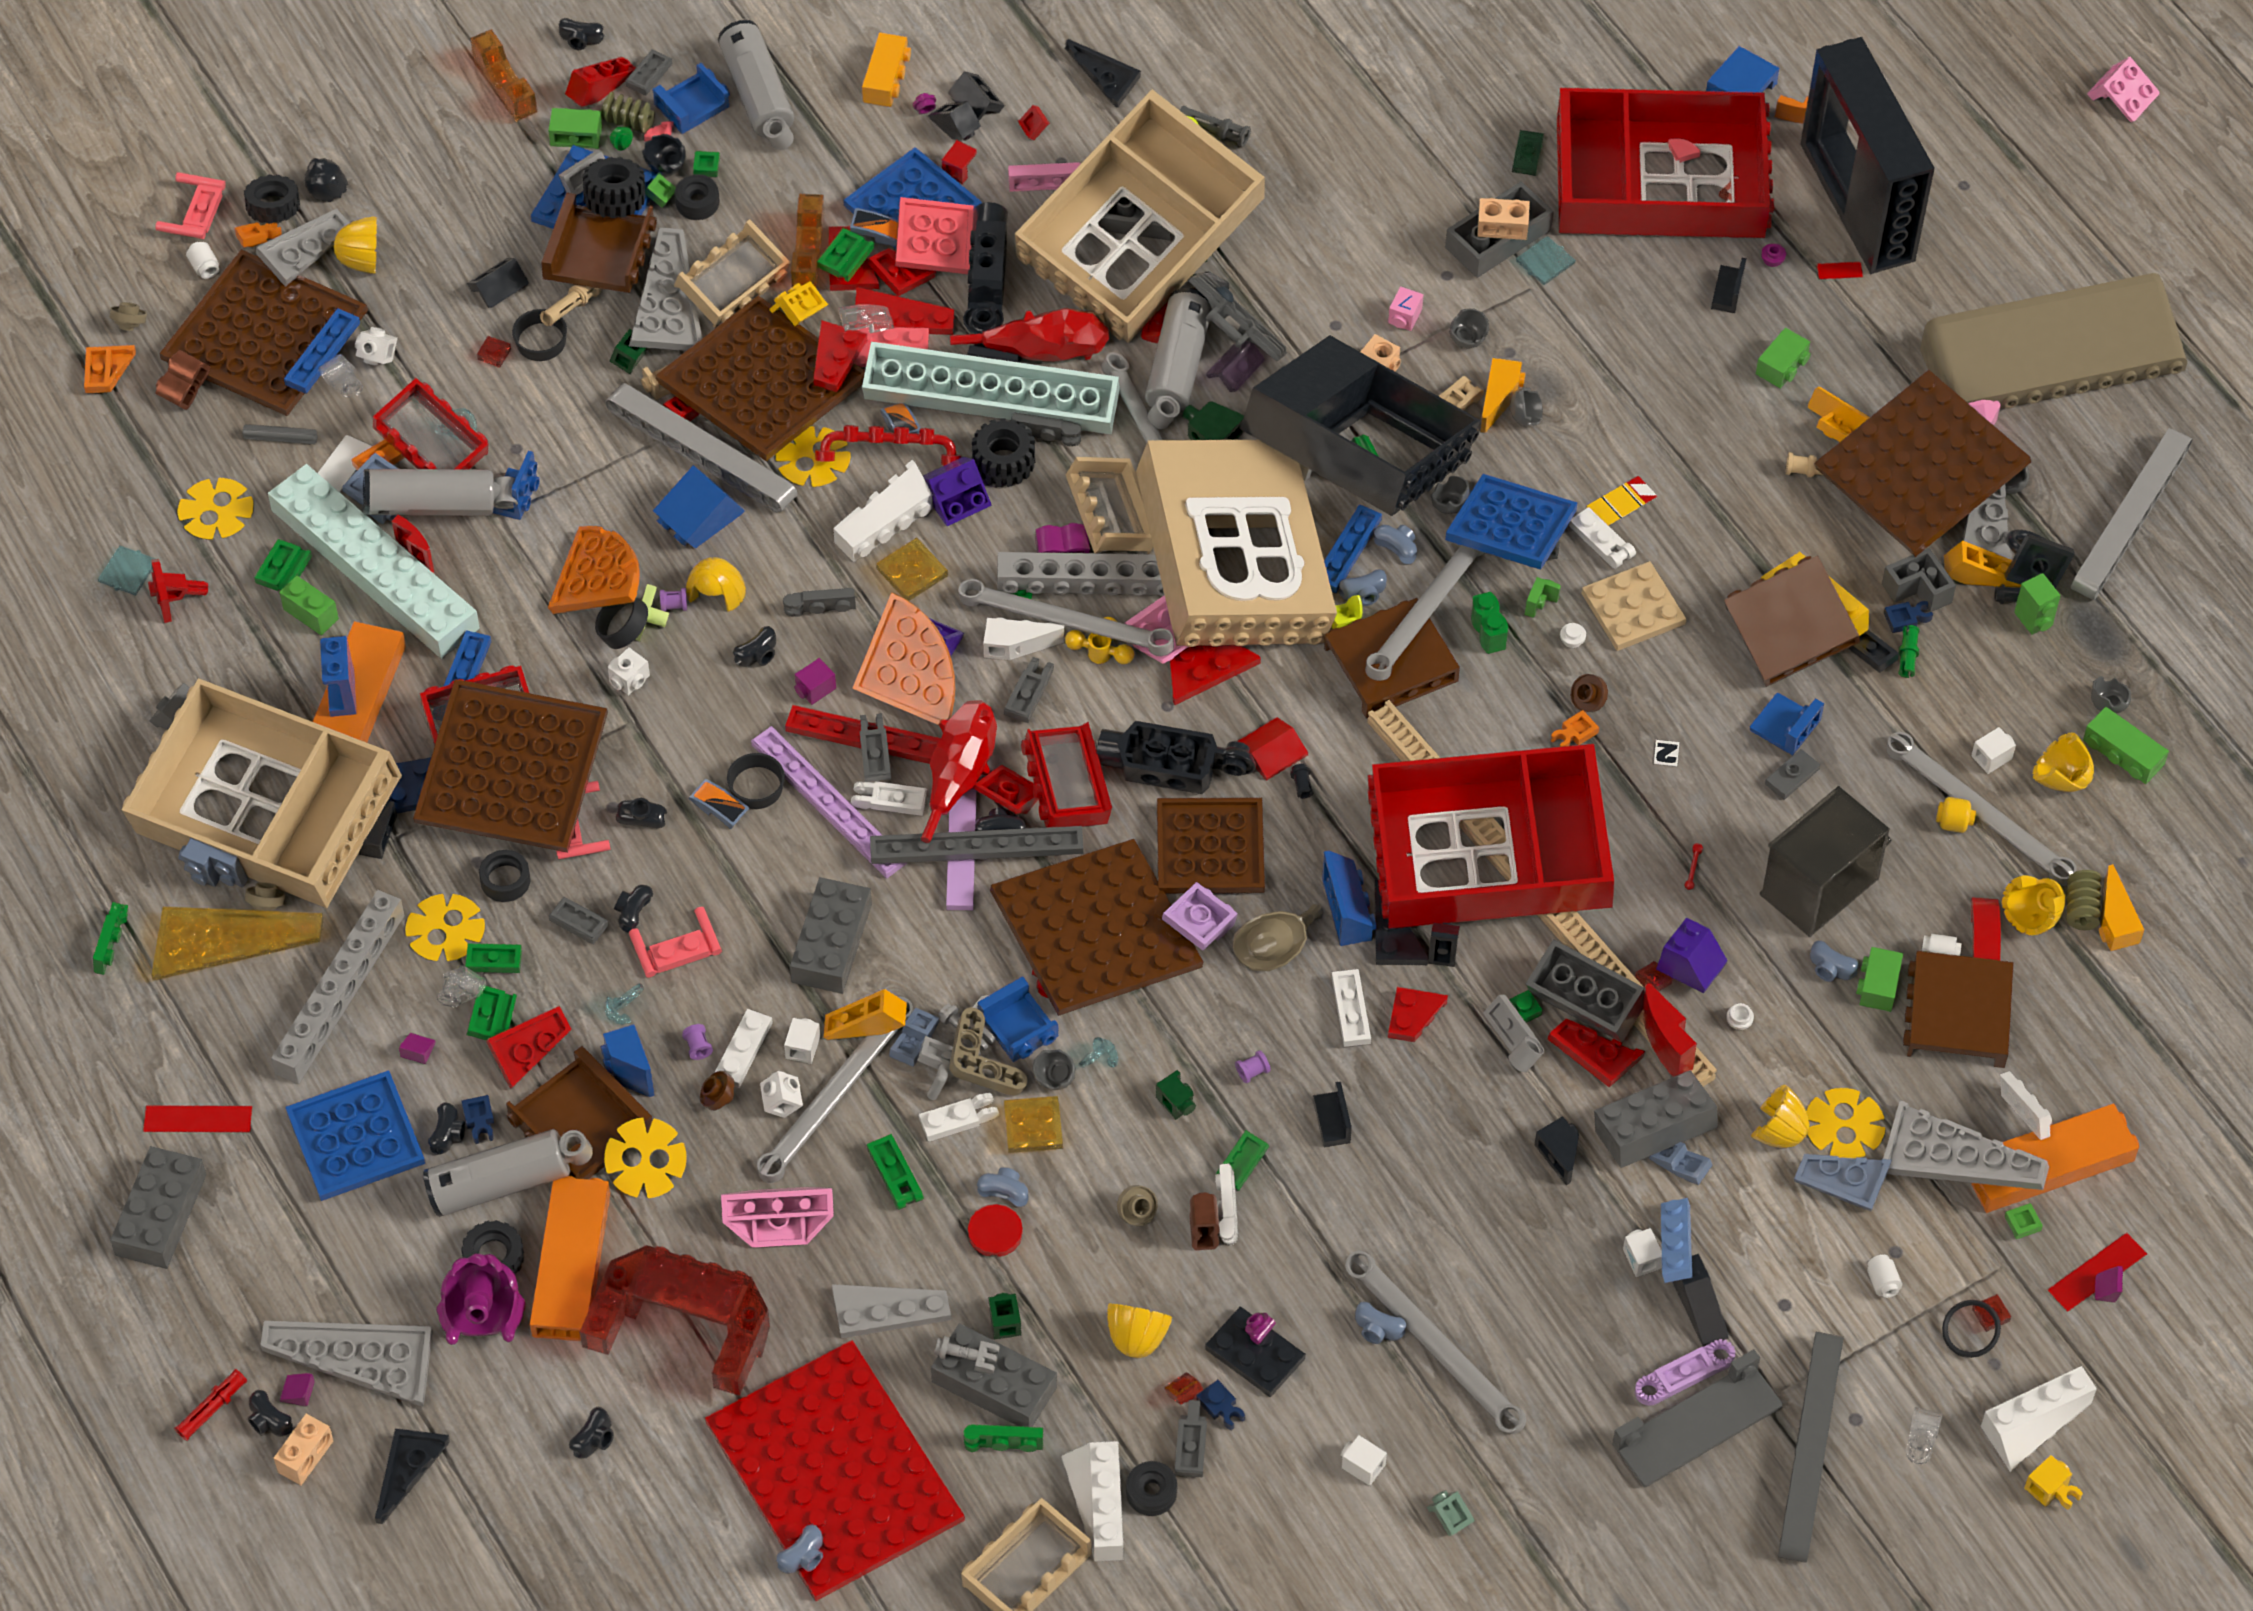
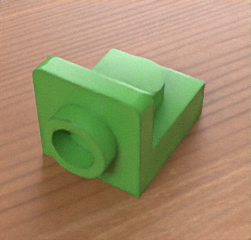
(1541, 591)

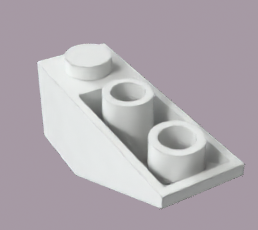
(1015, 638)

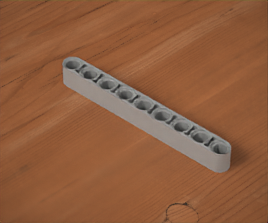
(701, 448)
(2131, 514)

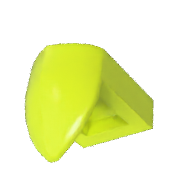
(1348, 612)

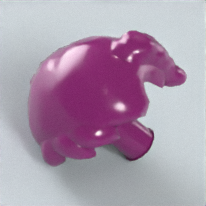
(480, 1299)

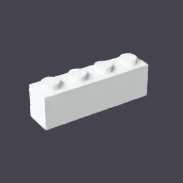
(884, 514)
(2037, 1415)
(1096, 1488)

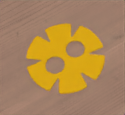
(820, 471)
(227, 521)
(435, 910)
(1826, 1131)
(655, 1179)

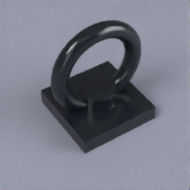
(2035, 557)

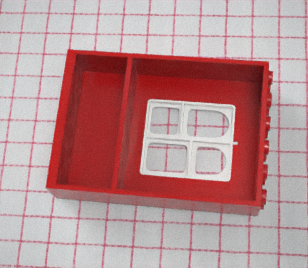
(1603, 161)
(1550, 824)

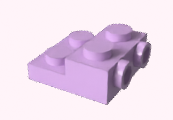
(1200, 916)

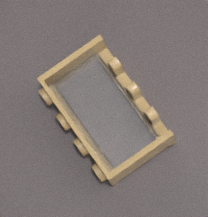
(733, 274)
(1110, 504)
(1027, 1560)

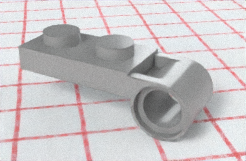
(1515, 1033)

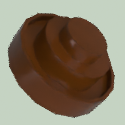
(1589, 693)
(717, 1090)

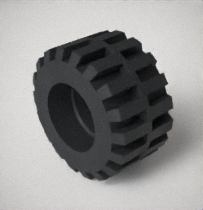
(614, 187)
(1004, 436)

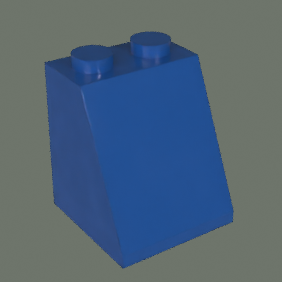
(696, 509)

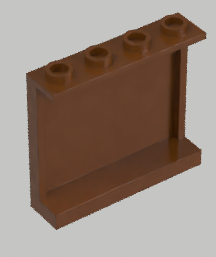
(597, 248)
(1792, 620)
(1419, 670)
(1959, 1005)
(582, 1100)

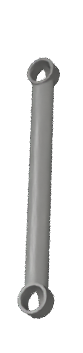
(1130, 395)
(1420, 613)
(1066, 617)
(1984, 810)
(823, 1104)
(1436, 1342)

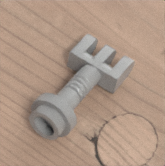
(949, 1014)
(981, 1356)

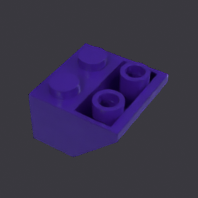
(957, 490)

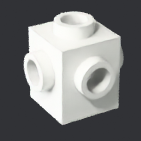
(375, 346)
(628, 671)
(781, 1094)

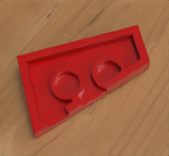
(528, 1043)
(1596, 1054)

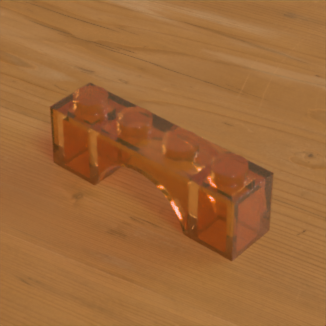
(492, 60)
(808, 240)

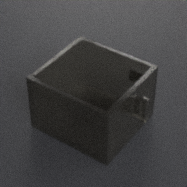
(1824, 861)

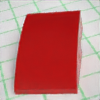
(1667, 1032)

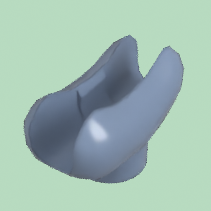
(1398, 541)
(1366, 587)
(1831, 963)
(1004, 1186)
(1378, 1325)
(803, 1552)

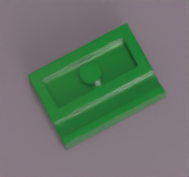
(845, 254)
(282, 565)
(491, 1013)

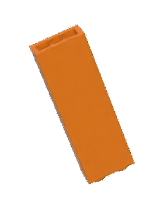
(375, 661)
(2073, 1152)
(570, 1257)

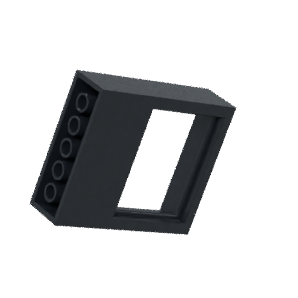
(1888, 179)
(1334, 386)

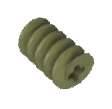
(626, 113)
(2083, 900)

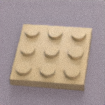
(1633, 606)

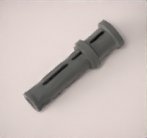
(1225, 129)

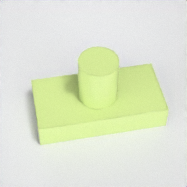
(655, 615)

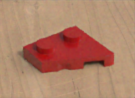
(898, 278)
(1413, 1012)

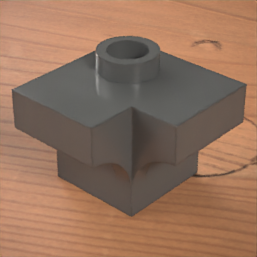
(168, 706)

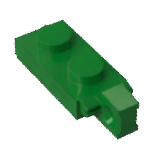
(109, 935)

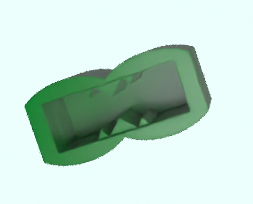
(1489, 622)

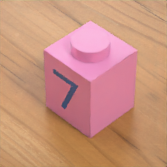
(1405, 308)

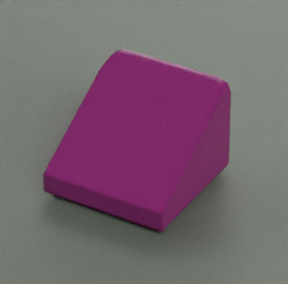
(416, 1048)
(2109, 1284)
(298, 1389)

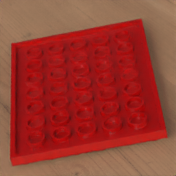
(836, 1457)

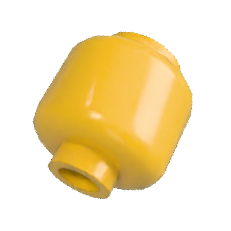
(1955, 814)

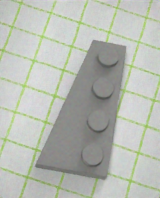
(299, 248)
(1988, 525)
(881, 1309)

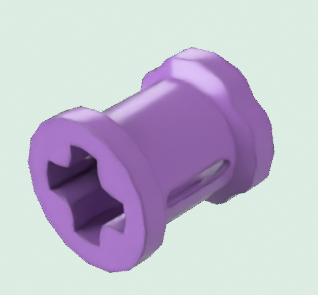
(673, 600)
(697, 1042)
(1252, 1066)

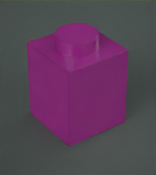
(815, 681)

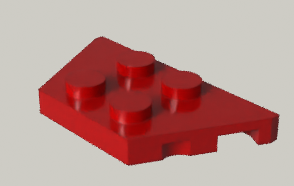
(1207, 666)

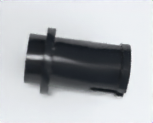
(2006, 594)
(1300, 774)

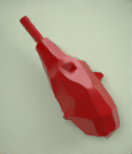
(1045, 336)
(960, 758)

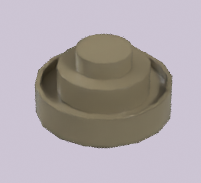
(128, 315)
(264, 896)
(1137, 1205)

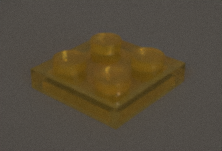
(912, 569)
(1033, 1124)

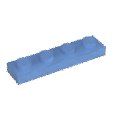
(1676, 1240)

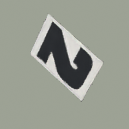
(1666, 753)

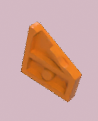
(106, 366)

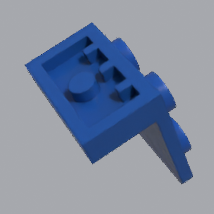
(523, 486)
(1787, 722)

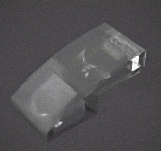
(861, 316)

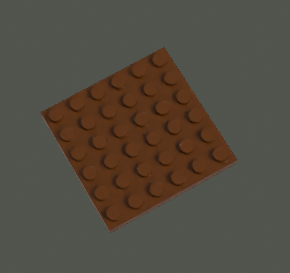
(257, 329)
(756, 379)
(1922, 463)
(510, 765)
(1094, 927)

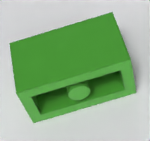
(575, 128)
(1783, 358)
(2037, 604)
(309, 605)
(1880, 979)

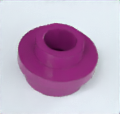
(924, 103)
(1771, 259)

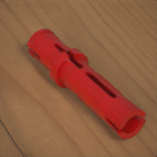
(219, 1396)

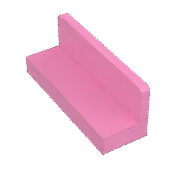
(1039, 176)

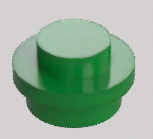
(621, 138)

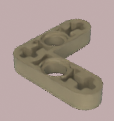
(970, 1058)

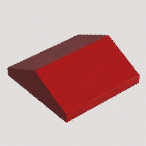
(1274, 747)
(1008, 789)

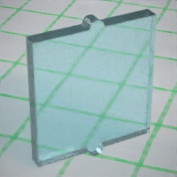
(1545, 260)
(127, 570)

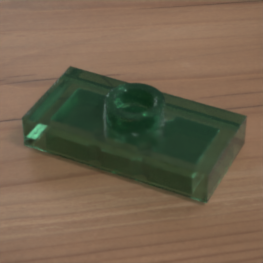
(1527, 152)

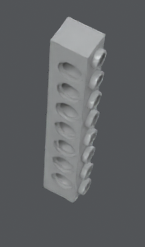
(1055, 573)
(337, 987)

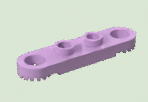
(1684, 1372)

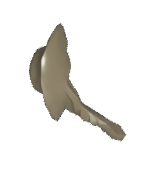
(1273, 938)

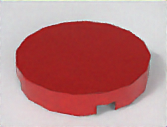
(995, 1230)

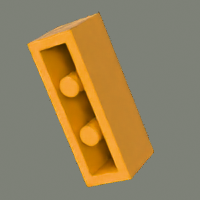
(886, 69)

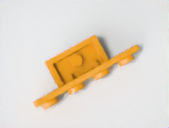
(1838, 417)

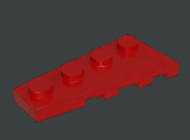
(909, 312)

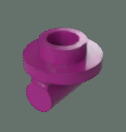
(1259, 1326)

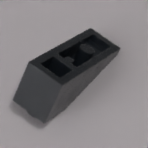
(1702, 1304)

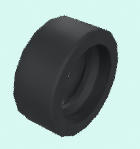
(509, 892)

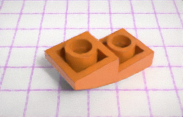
(1791, 109)

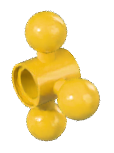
(1122, 653)

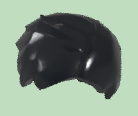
(664, 154)
(325, 180)

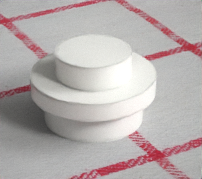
(1573, 635)
(1740, 1016)

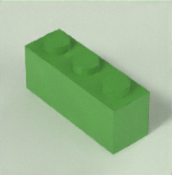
(2125, 745)

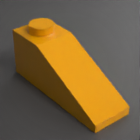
(1503, 381)
(1976, 566)
(2119, 920)
(866, 1017)

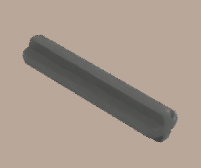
(280, 434)

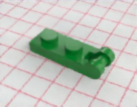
(894, 1171)
(1003, 1438)

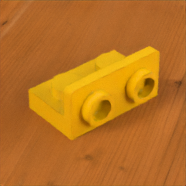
(800, 302)

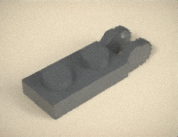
(1050, 428)
(819, 601)
(1028, 691)
(874, 750)

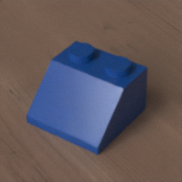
(627, 1060)

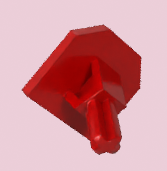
(172, 587)

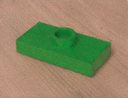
(1245, 1157)

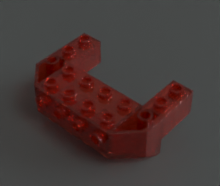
(690, 1288)

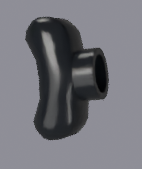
(580, 33)
(757, 649)
(641, 813)
(999, 820)
(630, 906)
(447, 1129)
(267, 1417)
(593, 1435)

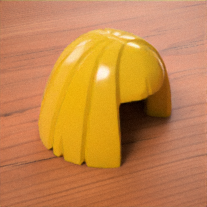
(357, 244)
(716, 577)
(2065, 765)
(2033, 904)
(1788, 1120)
(1136, 1330)

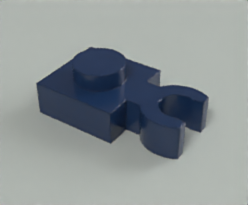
(1905, 615)
(478, 1116)
(1219, 1401)

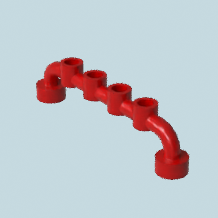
(877, 435)

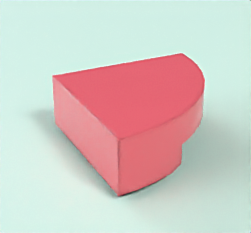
(664, 128)
(1683, 150)

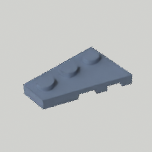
(1848, 1179)

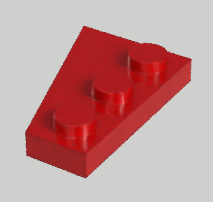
(863, 277)
(836, 354)

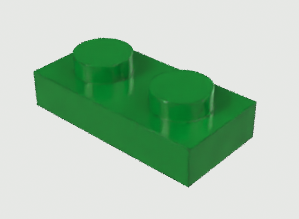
(494, 958)

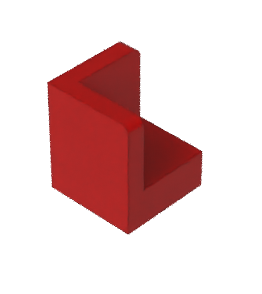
(957, 161)

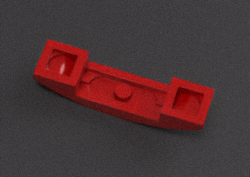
(1986, 928)

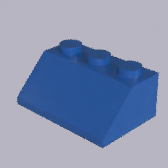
(1347, 899)

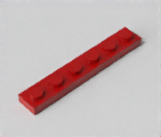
(847, 732)

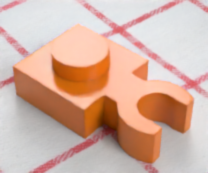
(255, 234)
(1577, 729)

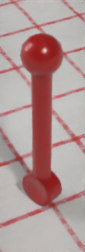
(1696, 849)

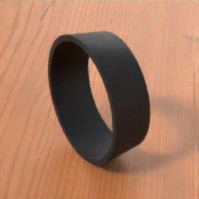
(531, 318)
(629, 631)
(756, 760)

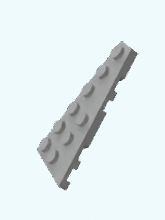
(665, 313)
(1948, 1151)
(370, 1355)

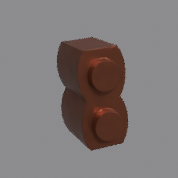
(182, 379)
(1204, 1221)

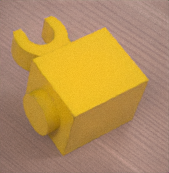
(2051, 1481)

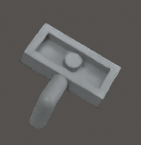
(938, 1056)

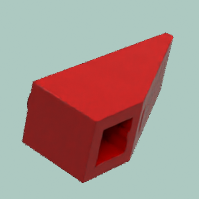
(596, 81)

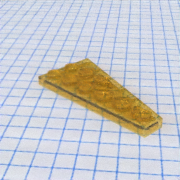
(213, 937)

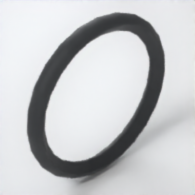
(1968, 1303)

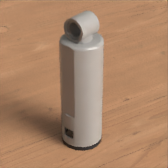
(757, 82)
(1177, 356)
(435, 492)
(504, 1170)

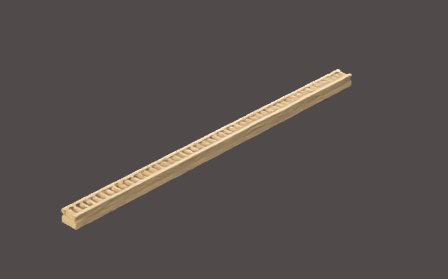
(1566, 926)

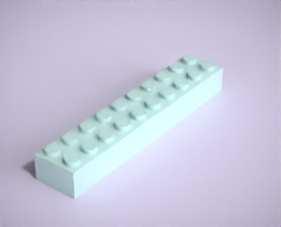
(989, 386)
(373, 560)

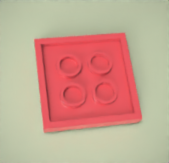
(934, 235)

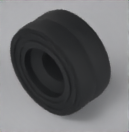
(697, 185)
(1151, 1503)

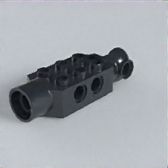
(987, 268)
(1171, 756)

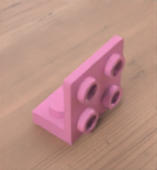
(2127, 88)
(1153, 618)

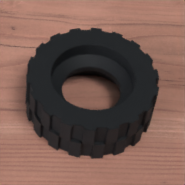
(272, 211)
(499, 1232)

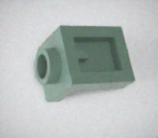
(1451, 1511)

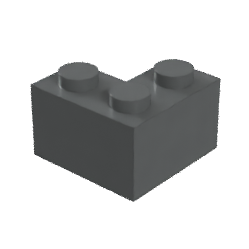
(1919, 576)

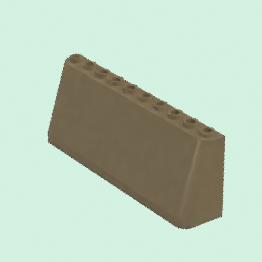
(2057, 343)

